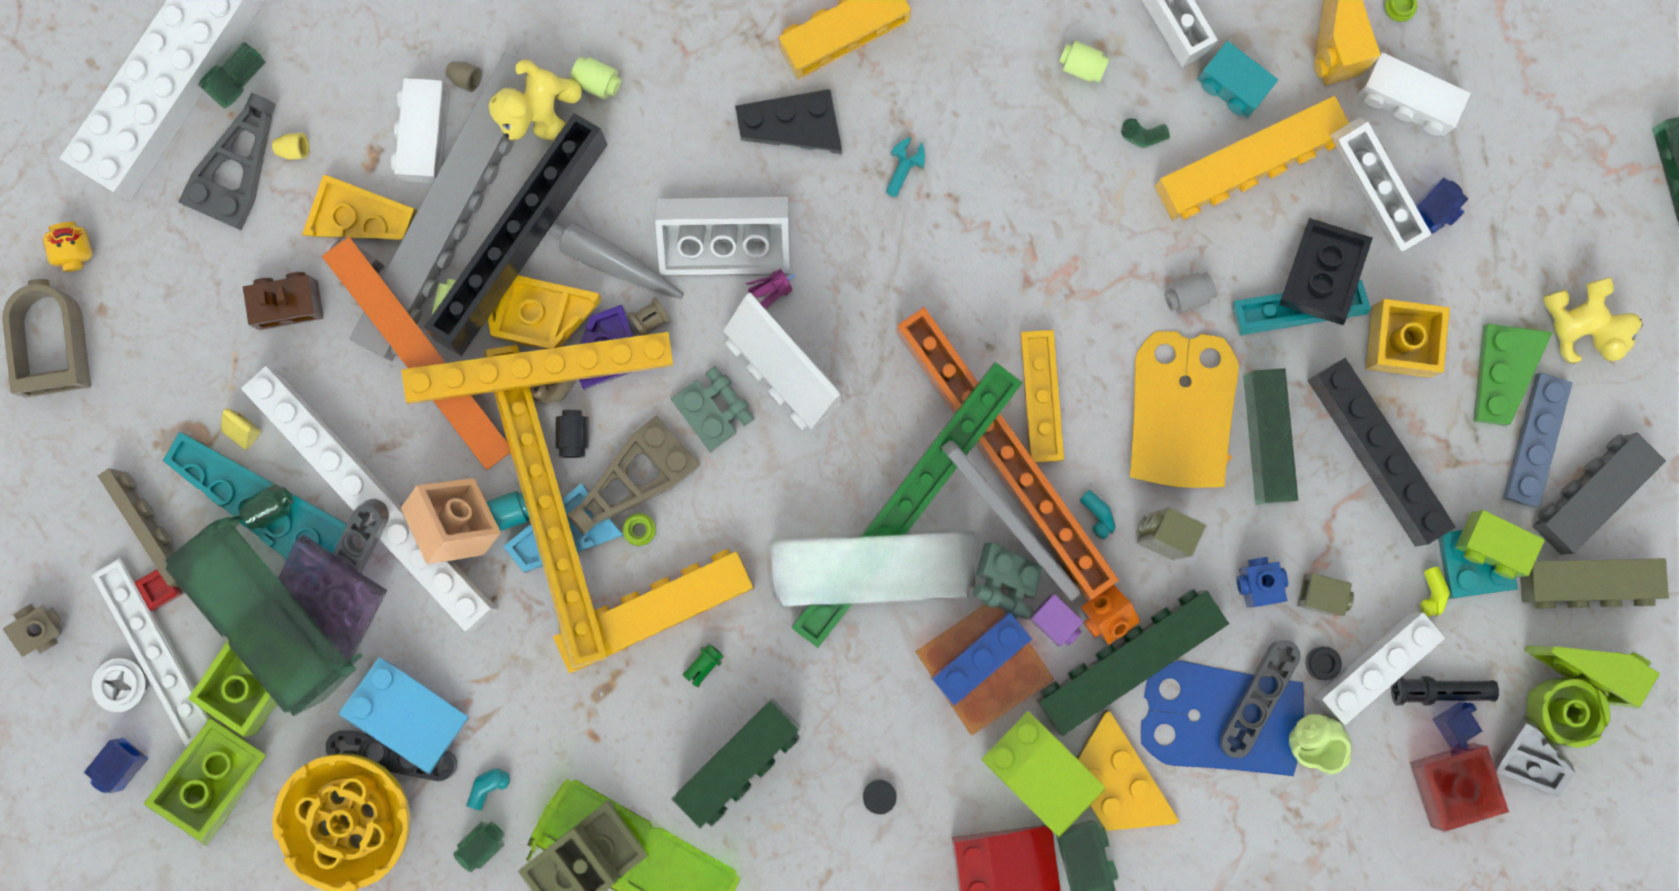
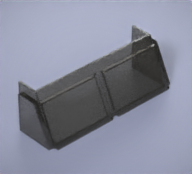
(873, 569)

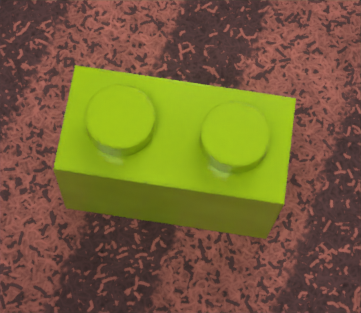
(1499, 544)

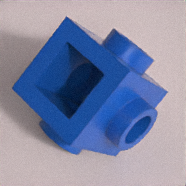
(1273, 587)

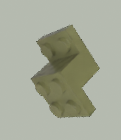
(587, 856)

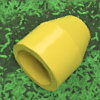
(291, 146)

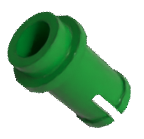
(703, 664)

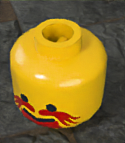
(67, 246)

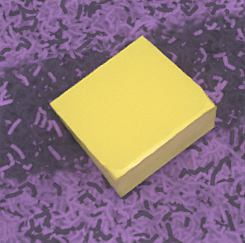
(239, 428)

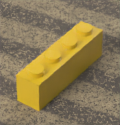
(839, 32)

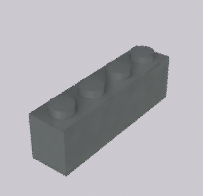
(1598, 492)

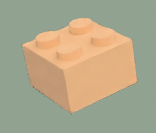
(450, 520)

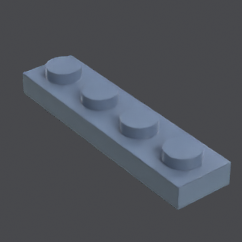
(1537, 440)

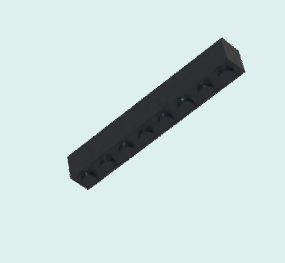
(516, 235)

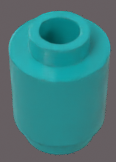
(508, 510)

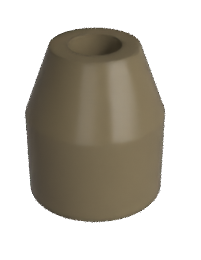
(464, 75)

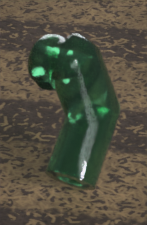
(1142, 137)

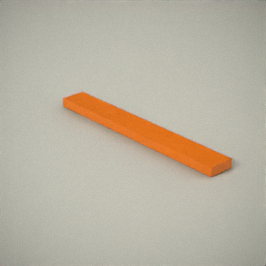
(413, 347)

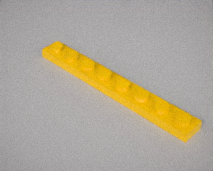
(536, 368)

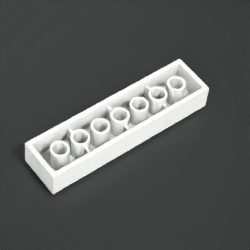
(156, 90)

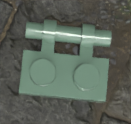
(703, 414)
(1008, 571)

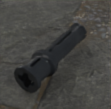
(1429, 691)

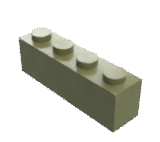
(1596, 580)

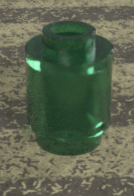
(266, 507)
(479, 846)

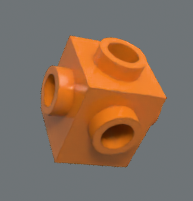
(1109, 615)

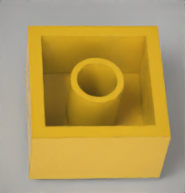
(1407, 338)

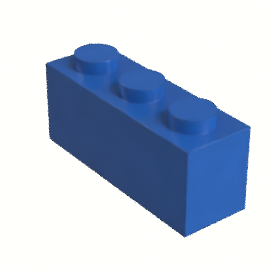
(981, 658)

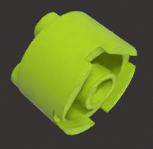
(1587, 709)

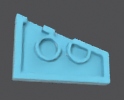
(524, 546)

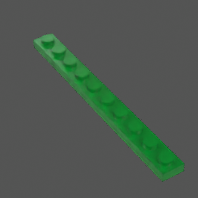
(923, 482)

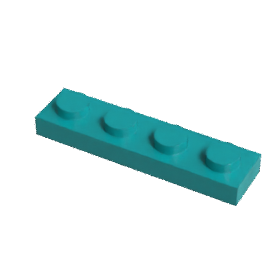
(1266, 314)

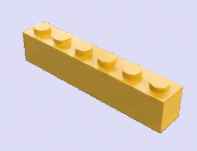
(1251, 159)
(667, 604)

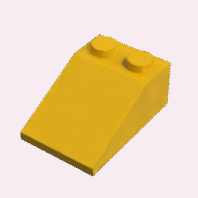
(1344, 41)

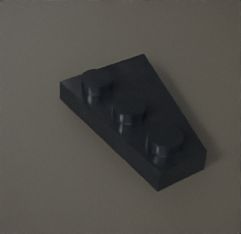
(792, 120)

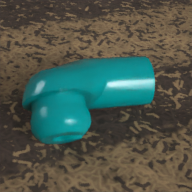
(1102, 512)

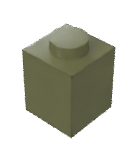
(1325, 595)

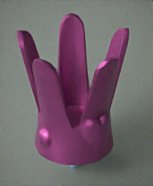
(776, 285)

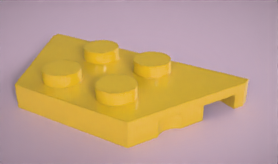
(540, 313)
(1130, 791)

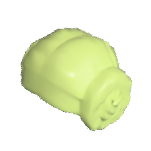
(1321, 743)

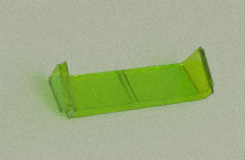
(670, 862)

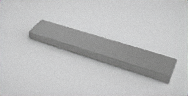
(1011, 519)

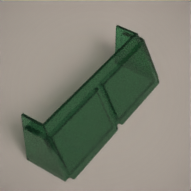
(258, 617)

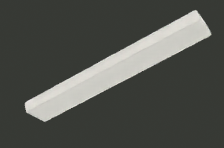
(151, 648)

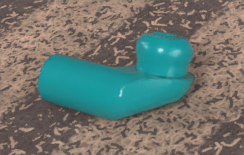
(484, 784)

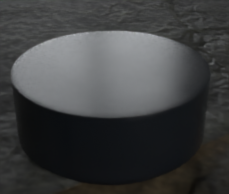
(1323, 663)
(879, 796)

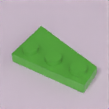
(1505, 370)

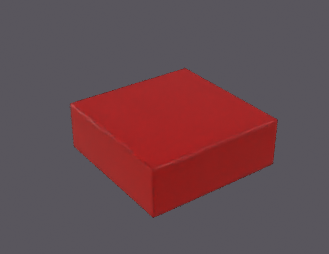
(156, 591)

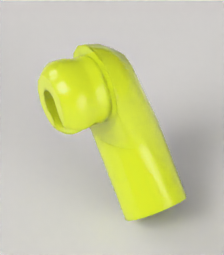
(1439, 593)

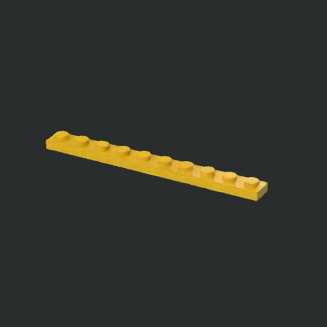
(549, 522)

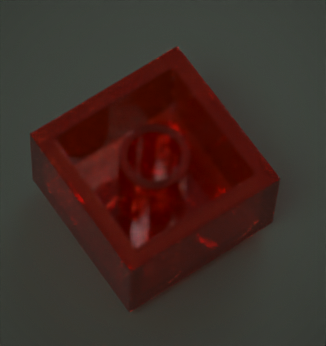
(1459, 787)

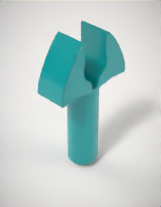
(904, 165)

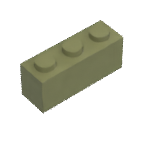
(1170, 533)

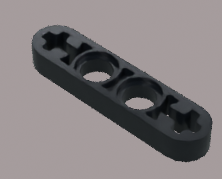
(390, 758)

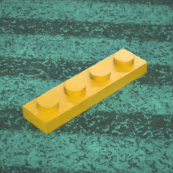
(1042, 396)

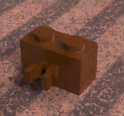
(282, 301)

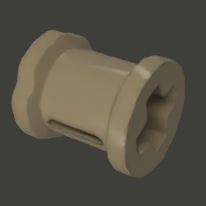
(653, 308)

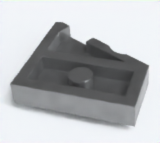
(1534, 760)

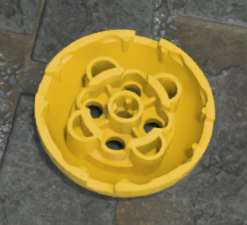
(331, 859)

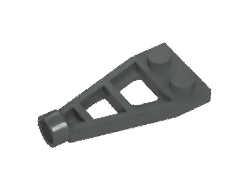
(215, 200)

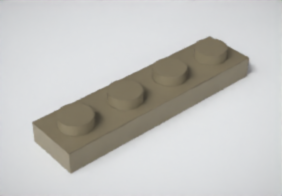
(139, 517)

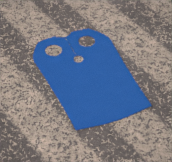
(1215, 696)

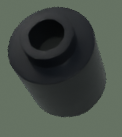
(571, 434)

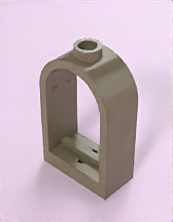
(13, 319)

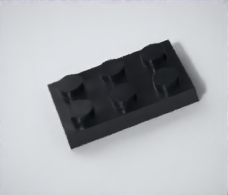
(1326, 271)

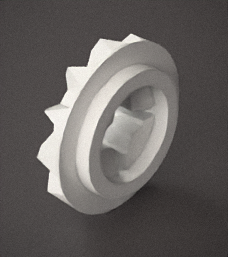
(106, 693)

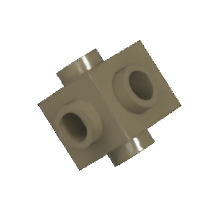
(27, 641)

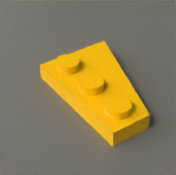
(356, 213)

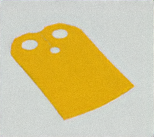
(1179, 429)

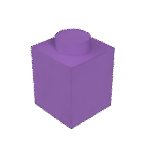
(1057, 621)

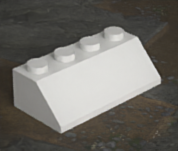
(723, 235)

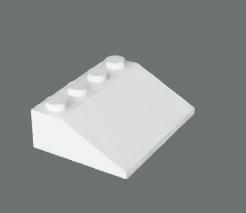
(781, 364)

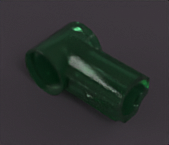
(226, 81)

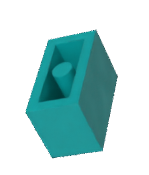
(1236, 80)

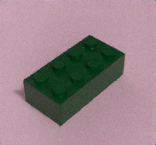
(736, 763)

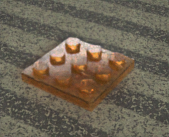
(1003, 688)

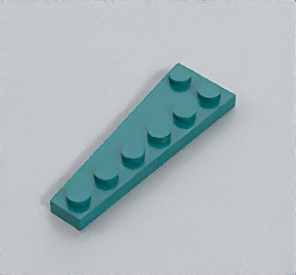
(232, 483)

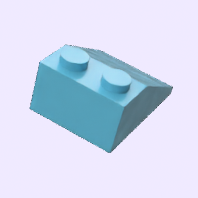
(403, 715)

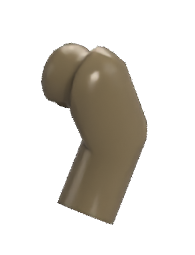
(551, 392)

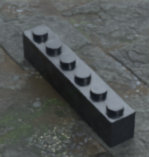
(1381, 453)

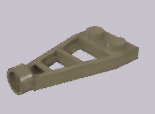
(665, 454)

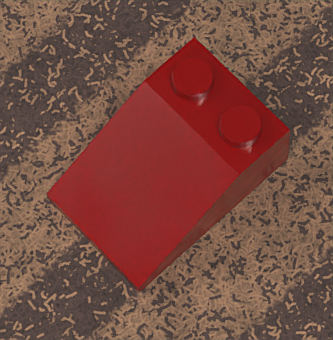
(1007, 860)

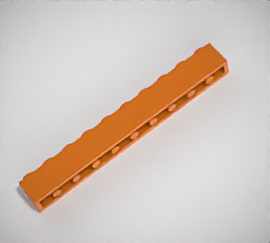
(1009, 460)

